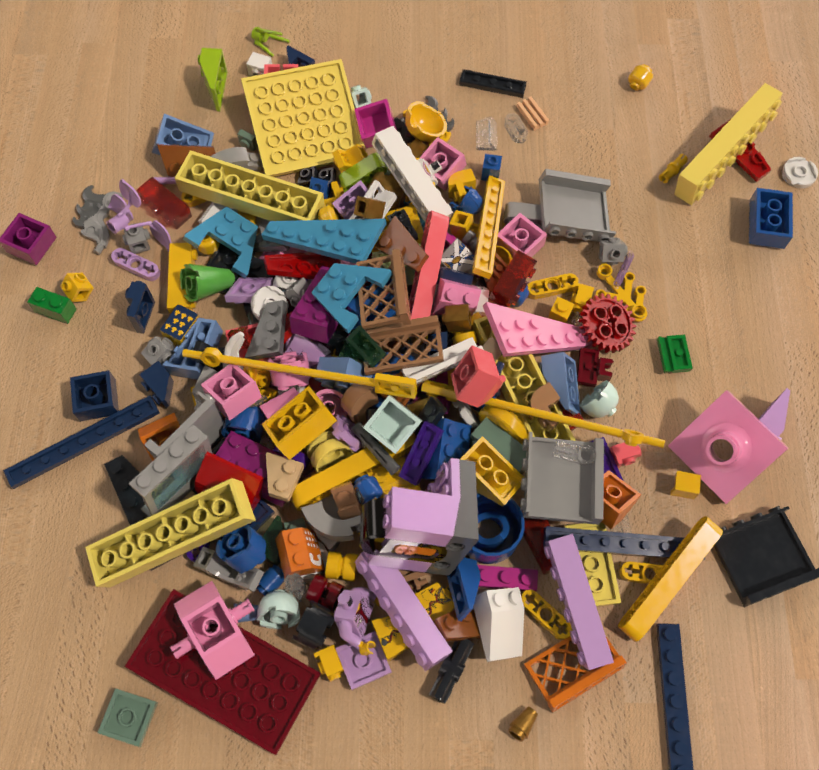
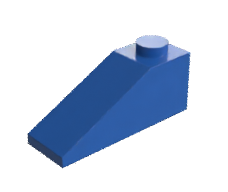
(464, 586)

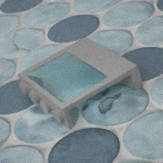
(173, 472)

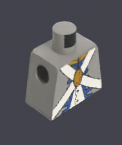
(457, 257)

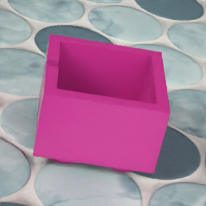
(373, 119)

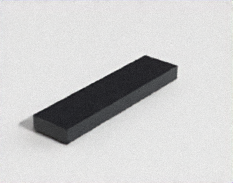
(492, 83)

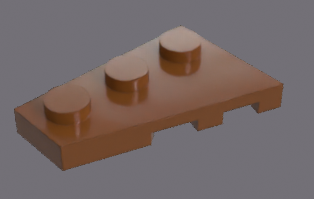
(174, 155)
(397, 237)
(458, 630)

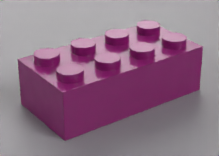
(310, 317)
(249, 456)

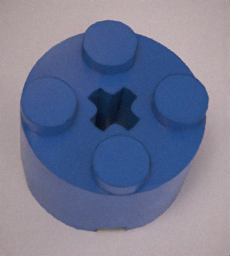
(246, 424)
(242, 549)

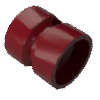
(318, 588)

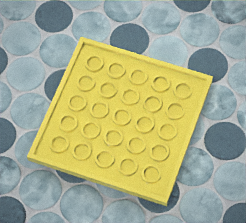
(301, 116)

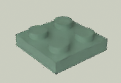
(127, 717)

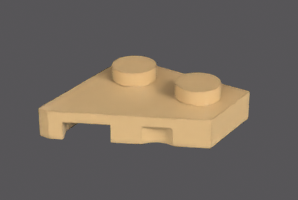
(282, 476)

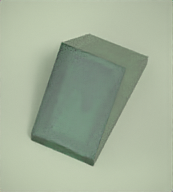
(364, 347)

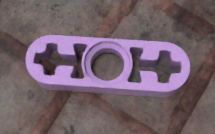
(139, 271)

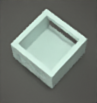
(392, 424)

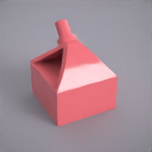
(476, 377)

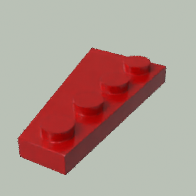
(751, 160)
(297, 264)

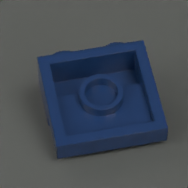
(140, 305)

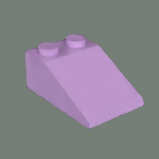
(775, 414)

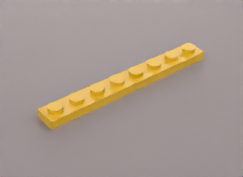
(488, 227)

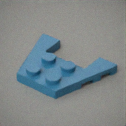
(231, 231)
(341, 286)

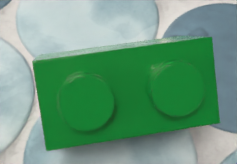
(52, 305)

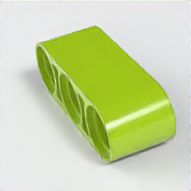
(362, 171)

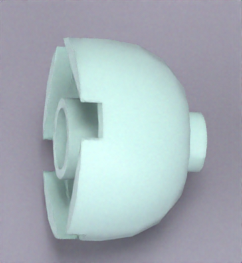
(601, 401)
(278, 609)

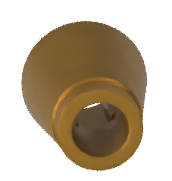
(522, 725)

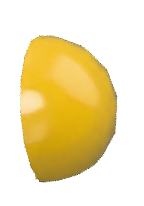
(424, 122)

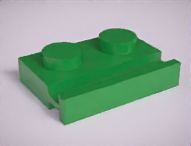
(674, 354)

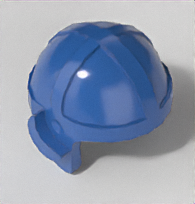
(470, 204)

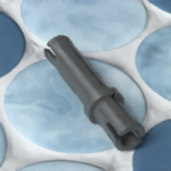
(375, 448)

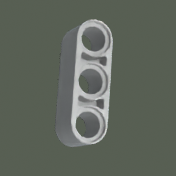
(530, 211)

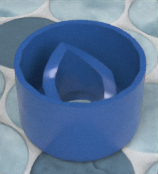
(512, 529)

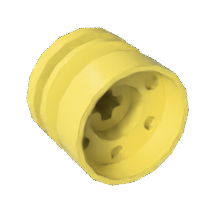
(327, 450)

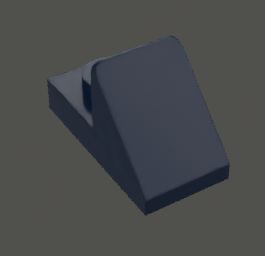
(298, 57)

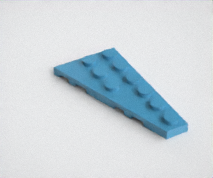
(340, 239)

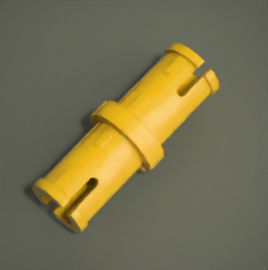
(673, 168)

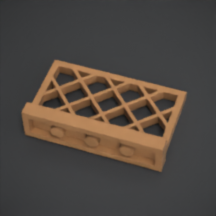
(399, 291)
(398, 332)

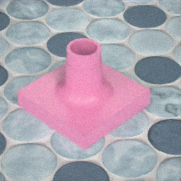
(751, 440)

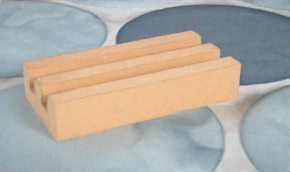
(535, 112)

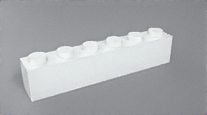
(409, 173)

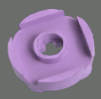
(342, 430)

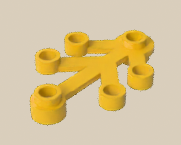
(625, 294)

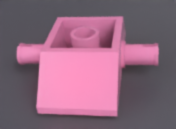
(227, 645)

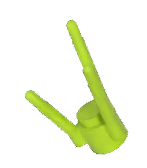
(261, 35)

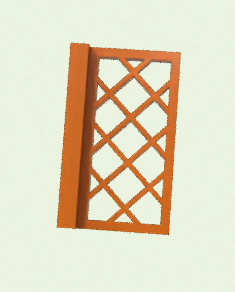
(579, 685)

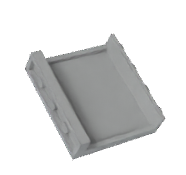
(574, 205)
(205, 418)
(559, 487)

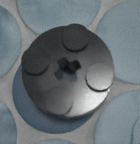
(313, 625)

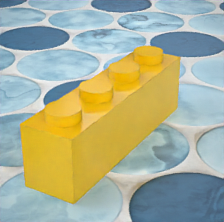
(179, 256)

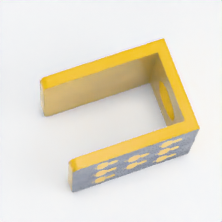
(178, 324)

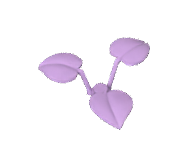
(124, 215)

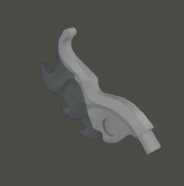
(93, 216)

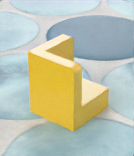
(686, 485)

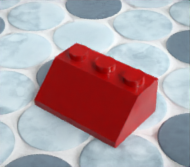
(218, 470)

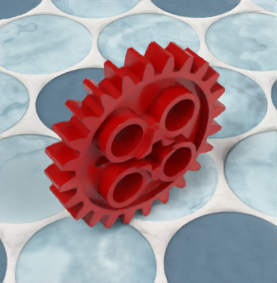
(612, 321)

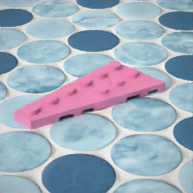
(531, 334)

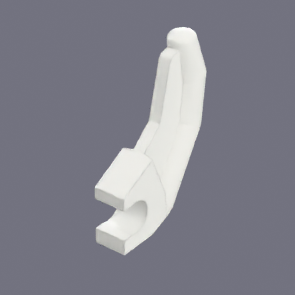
(233, 346)

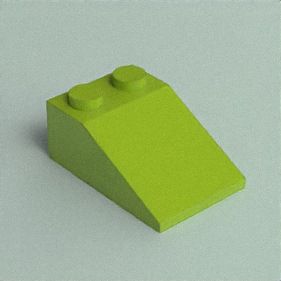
(214, 73)

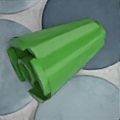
(204, 281)

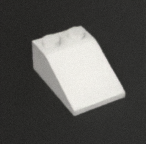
(500, 623)

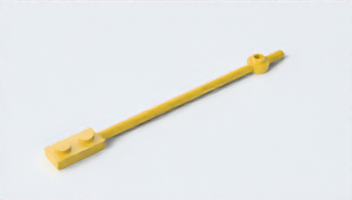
(383, 383)
(630, 437)

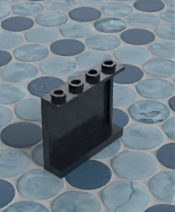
(764, 556)

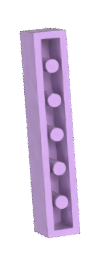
(579, 602)
(405, 613)

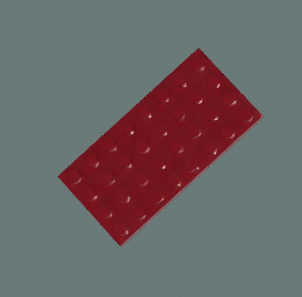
(253, 699)

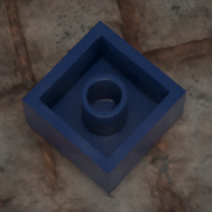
(94, 395)

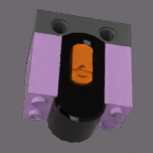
(424, 528)

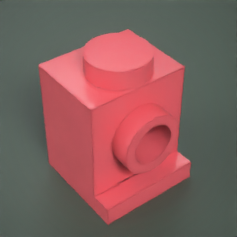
(625, 454)

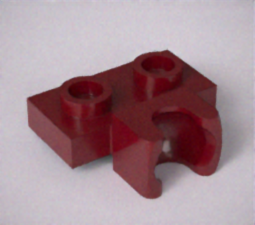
(592, 368)

